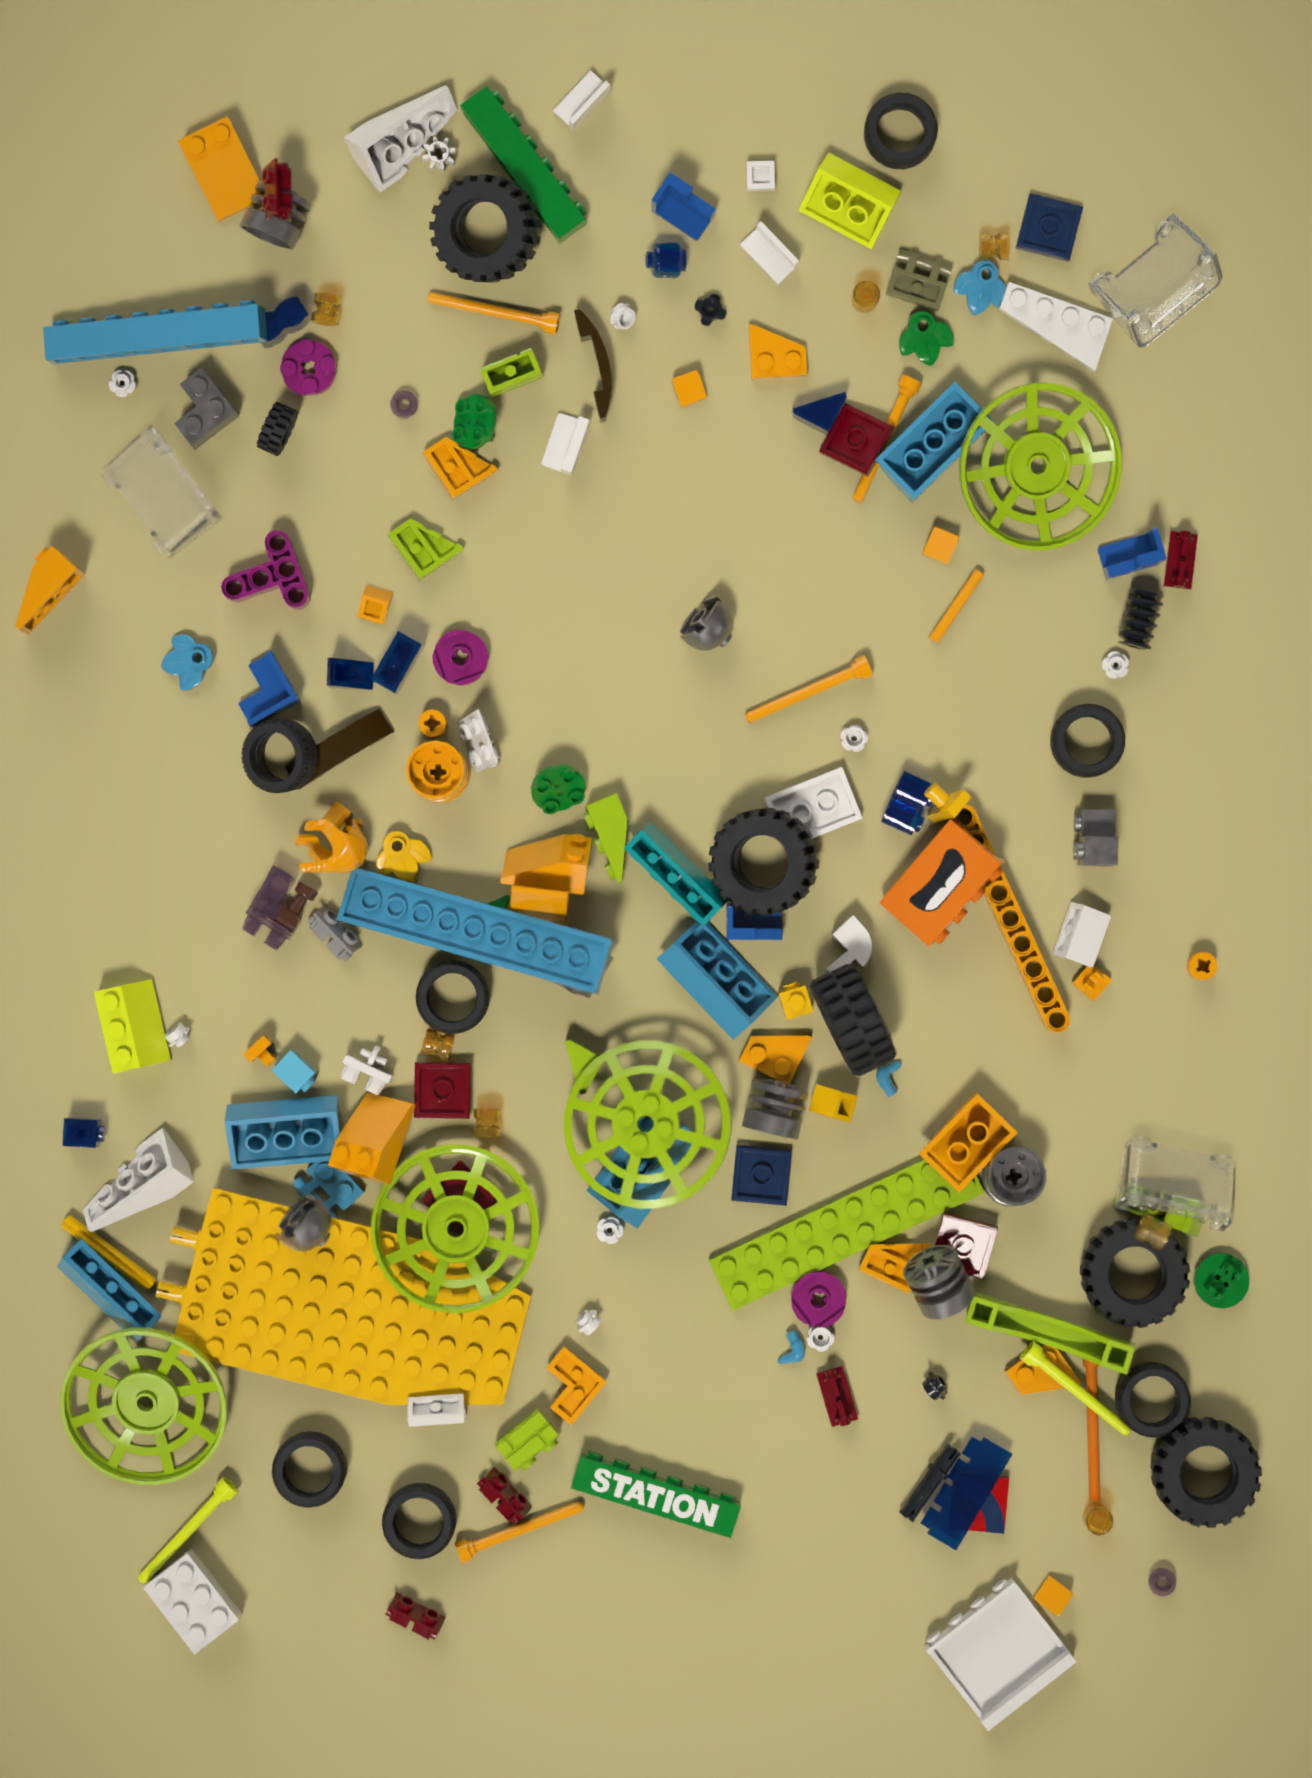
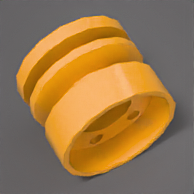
(427, 760)

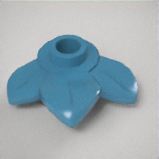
(978, 290)
(183, 661)

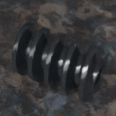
(1139, 619)

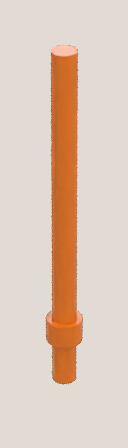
(1092, 1433)

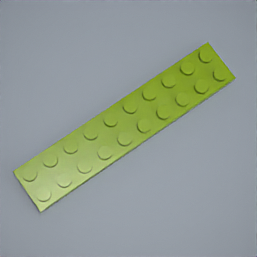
(836, 1231)

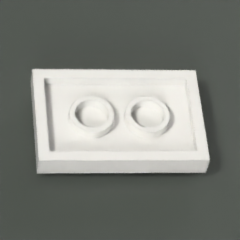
(819, 803)

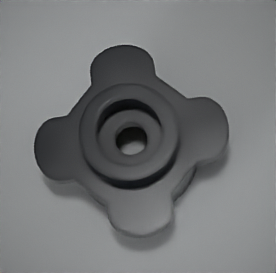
(713, 302)
(935, 1386)

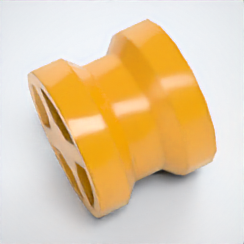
(435, 727)
(1198, 963)

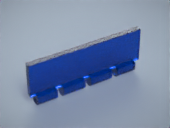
(972, 1487)

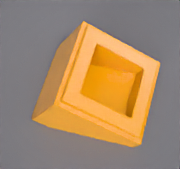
(689, 388)
(940, 545)
(375, 604)
(338, 815)
(1053, 1595)

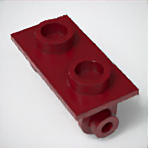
(277, 178)
(1180, 560)
(837, 1396)
(513, 1504)
(426, 1620)

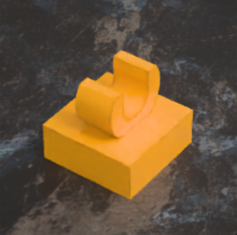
(1091, 982)
(261, 1051)

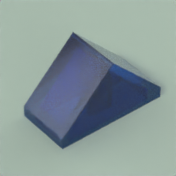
(821, 413)
(349, 674)

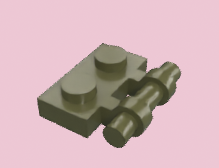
(918, 288)

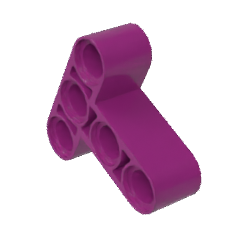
(275, 580)

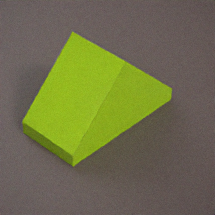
(580, 1058)

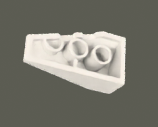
(393, 139)
(150, 1178)

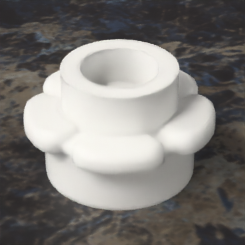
(622, 316)
(127, 388)
(1110, 670)
(853, 730)
(177, 1035)
(604, 1224)
(588, 1322)
(820, 1345)

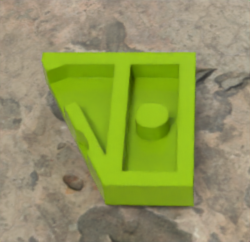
(422, 548)

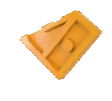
(775, 1054)

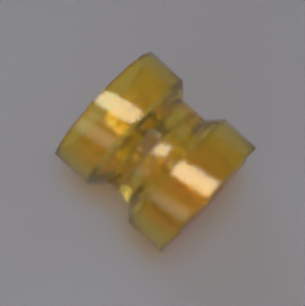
(987, 246)
(864, 301)
(326, 307)
(431, 1043)
(487, 1115)
(1153, 1231)
(1102, 1520)

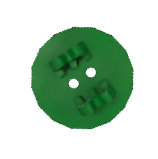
(474, 421)
(570, 783)
(1230, 1271)

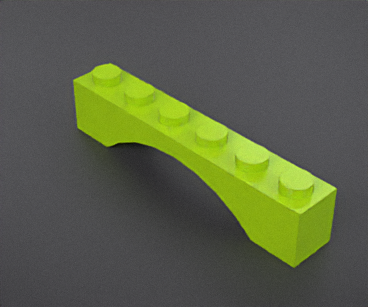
(1052, 1331)

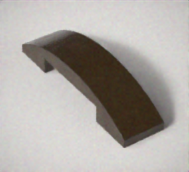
(588, 332)
(348, 743)

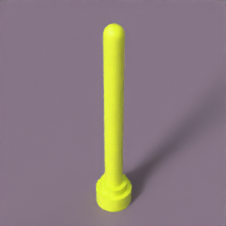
(1034, 1356)
(223, 1491)

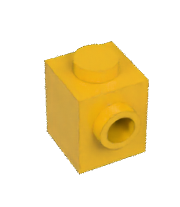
(795, 1000)
(827, 1102)

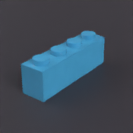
(108, 1289)

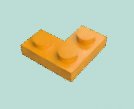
(581, 1383)

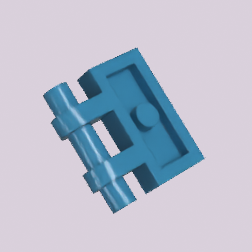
(337, 1185)

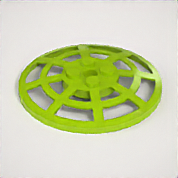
(1055, 469)
(665, 1128)
(451, 1209)
(137, 1417)

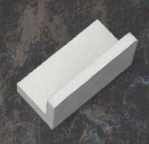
(582, 100)
(769, 254)
(565, 443)
(1081, 934)
(436, 1410)

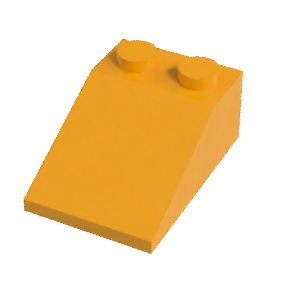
(221, 168)
(48, 584)
(550, 864)
(541, 904)
(373, 1138)
(968, 1142)

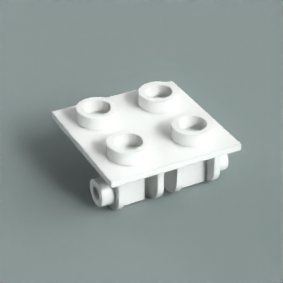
(481, 752)

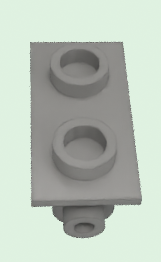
(343, 941)

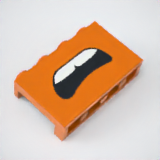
(942, 883)

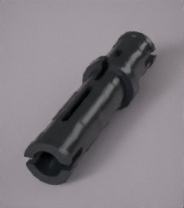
(932, 1479)

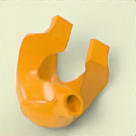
(348, 847)

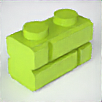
(511, 373)
(527, 1440)

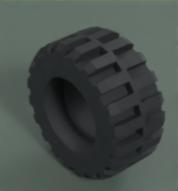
(450, 228)
(728, 872)
(853, 1020)
(1128, 1311)
(1228, 1502)

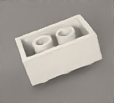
(193, 1601)

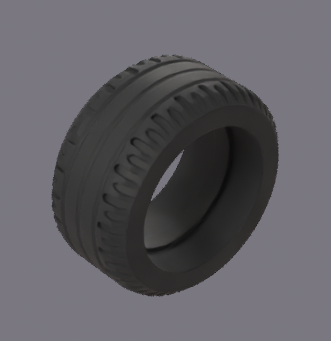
(908, 103)
(1115, 730)
(255, 763)
(424, 1007)
(1173, 1420)
(293, 1494)
(408, 1548)

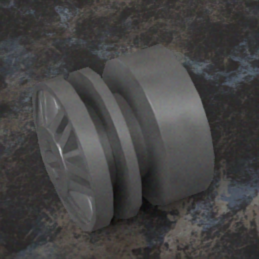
(275, 230)
(775, 1108)
(1030, 1179)
(939, 1282)

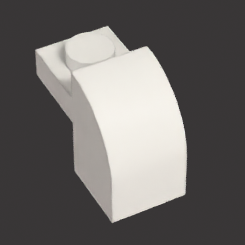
(855, 941)

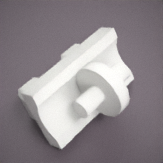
(354, 1066)

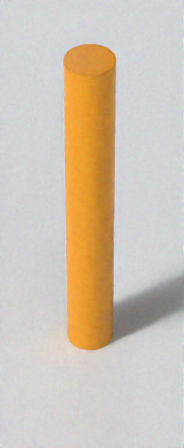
(956, 606)

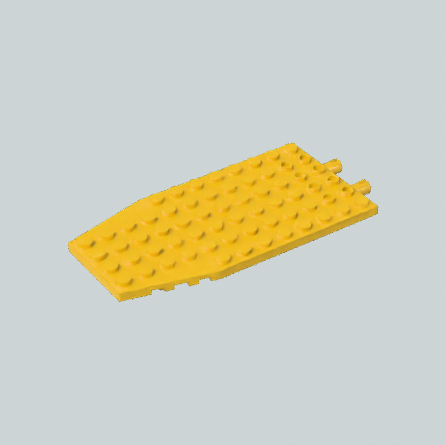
(333, 1313)

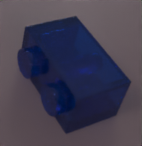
(397, 663)

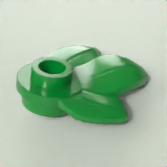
(925, 342)

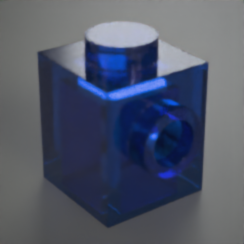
(83, 1132)

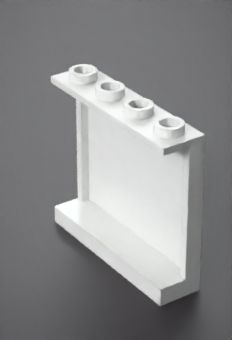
(999, 1653)

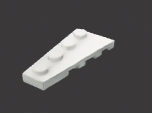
(1065, 325)

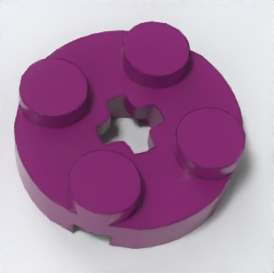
(324, 368)
(446, 650)
(815, 1314)

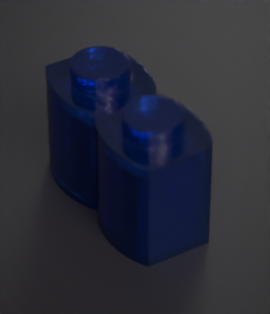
(286, 318)
(907, 804)

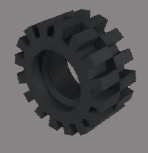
(277, 428)

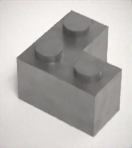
(211, 410)
(1095, 838)

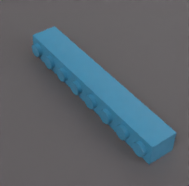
(155, 333)

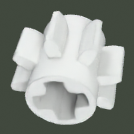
(438, 145)

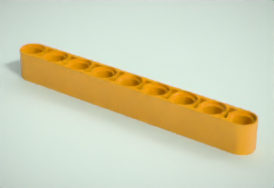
(1020, 928)

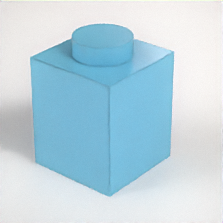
(295, 1072)

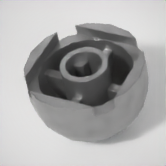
(709, 626)
(305, 1225)

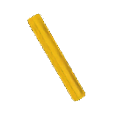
(109, 1253)

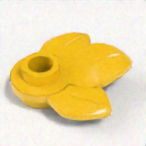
(403, 860)

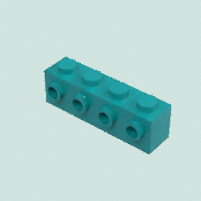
(676, 873)

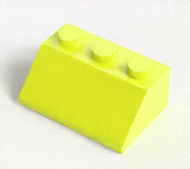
(849, 200)
(132, 1026)

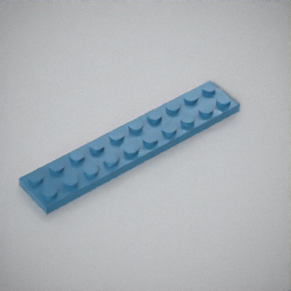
(475, 930)

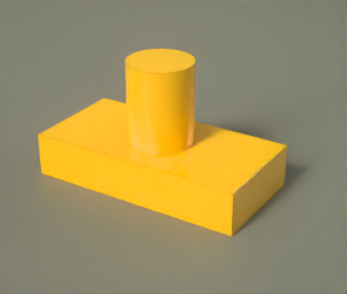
(945, 805)

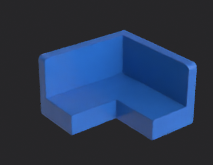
(681, 207)
(1132, 554)
(276, 691)
(752, 927)

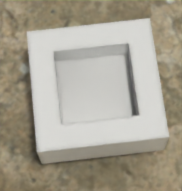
(760, 175)

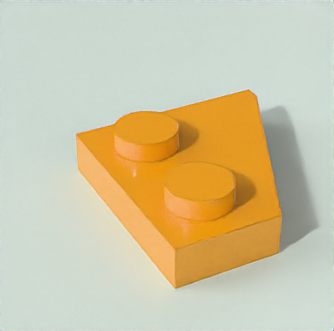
(775, 355)
(457, 467)
(888, 1262)
(1033, 1379)

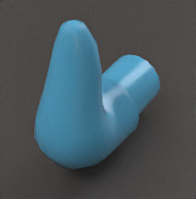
(883, 1077)
(797, 1347)

